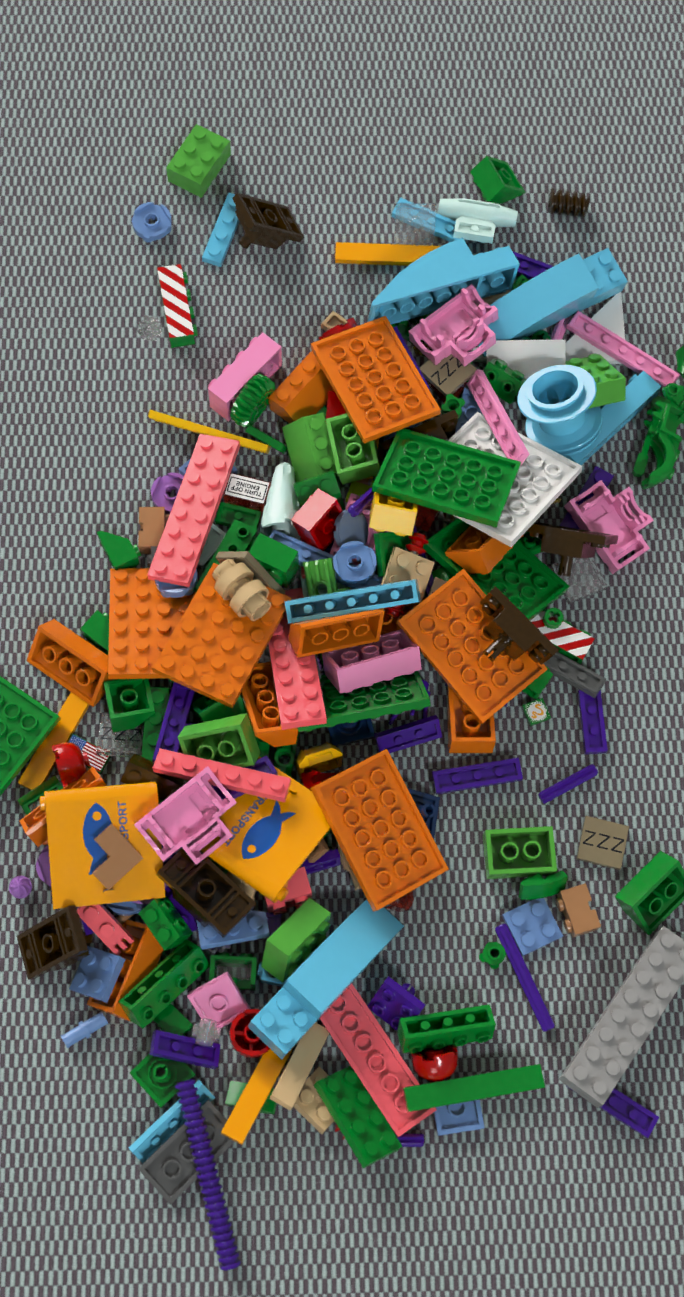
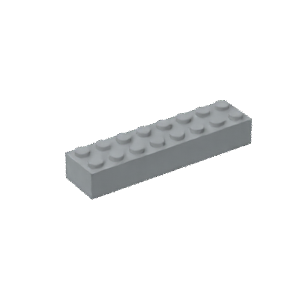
(627, 1019)

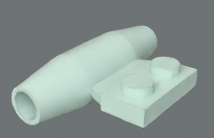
(476, 218)

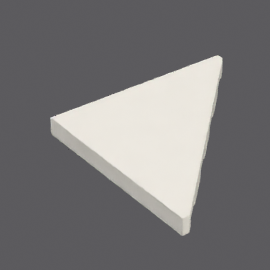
(608, 316)

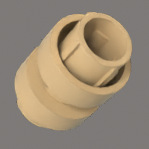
(246, 596)

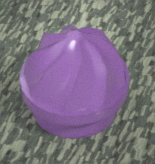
(20, 887)

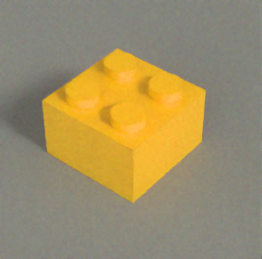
(392, 515)

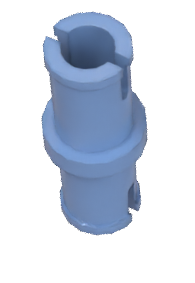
(84, 1029)

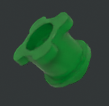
(453, 403)
(493, 961)

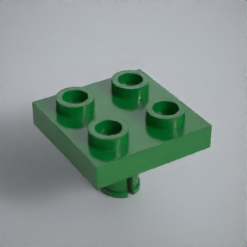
(160, 1076)

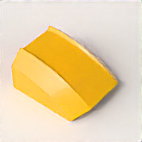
(318, 758)

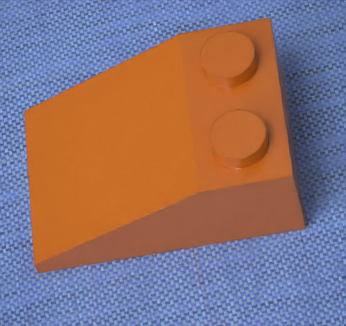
(465, 731)

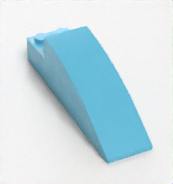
(442, 276)
(557, 295)
(324, 978)

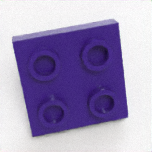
(395, 1002)

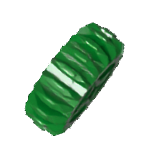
(252, 400)

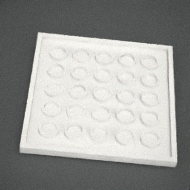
(537, 484)

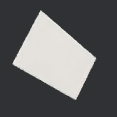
(528, 355)

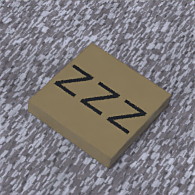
(448, 374)
(602, 842)

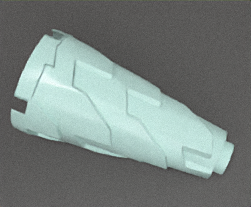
(281, 503)

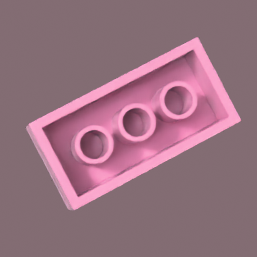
(261, 357)
(372, 662)

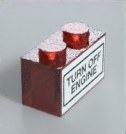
(246, 492)

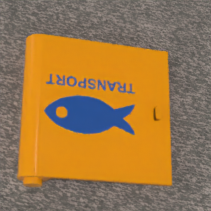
(72, 825)
(270, 838)

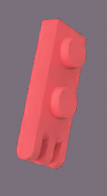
(105, 927)

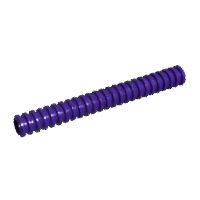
(208, 1175)

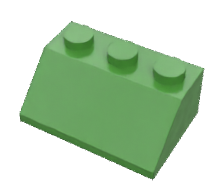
(309, 447)

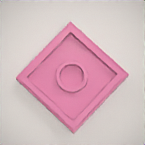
(218, 1000)

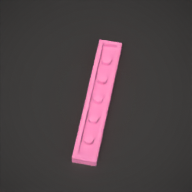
(620, 349)
(497, 417)

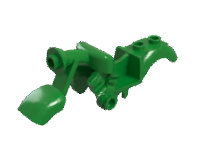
(662, 435)

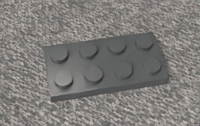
(172, 1164)

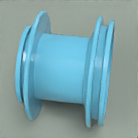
(558, 410)

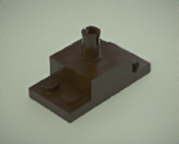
(265, 222)
(440, 427)
(570, 543)
(513, 631)
(206, 892)
(54, 943)

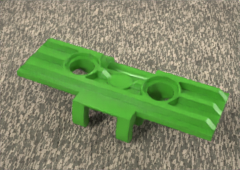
(318, 573)

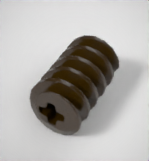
(568, 202)

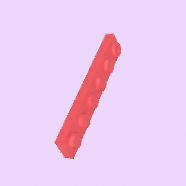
(230, 776)

